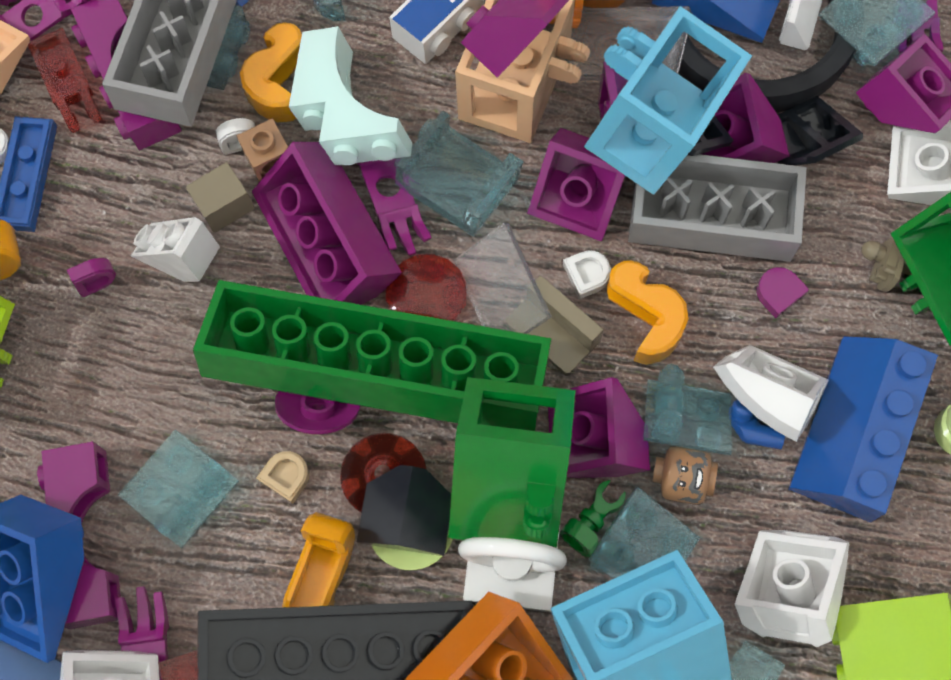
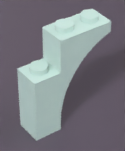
(325, 102)

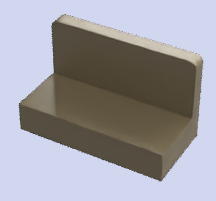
(570, 329)

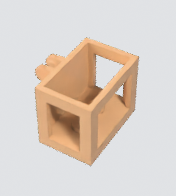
(521, 93)

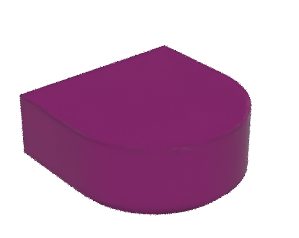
(92, 275)
(780, 290)

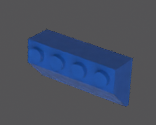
(863, 425)

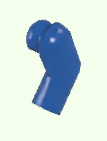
(751, 430)

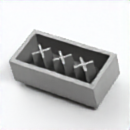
(167, 57)
(724, 208)

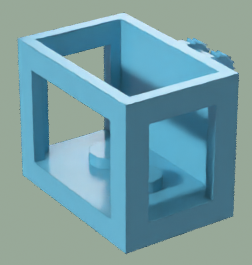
(659, 111)
(644, 627)

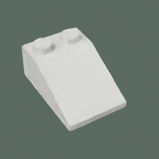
(920, 165)

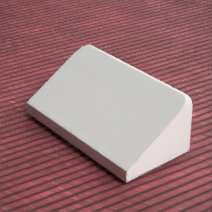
(800, 23)

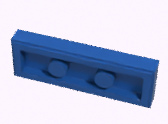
(26, 171)

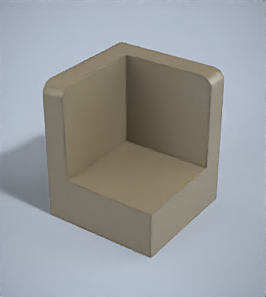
(220, 197)

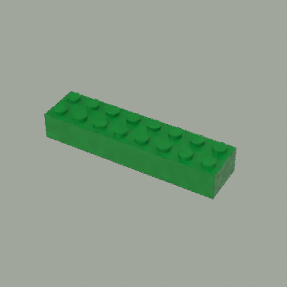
(364, 354)

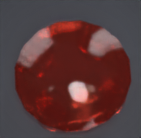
(428, 288)

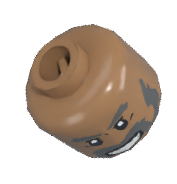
(686, 475)

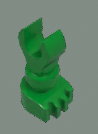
(581, 533)

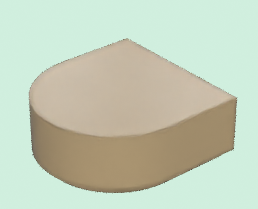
(286, 475)

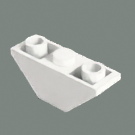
(177, 248)

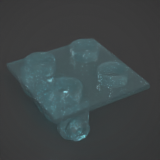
(875, 25)
(687, 414)
(178, 488)
(640, 535)

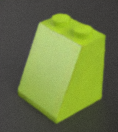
(895, 639)

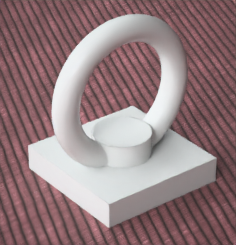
(512, 570)

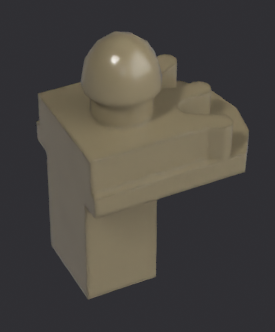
(888, 263)

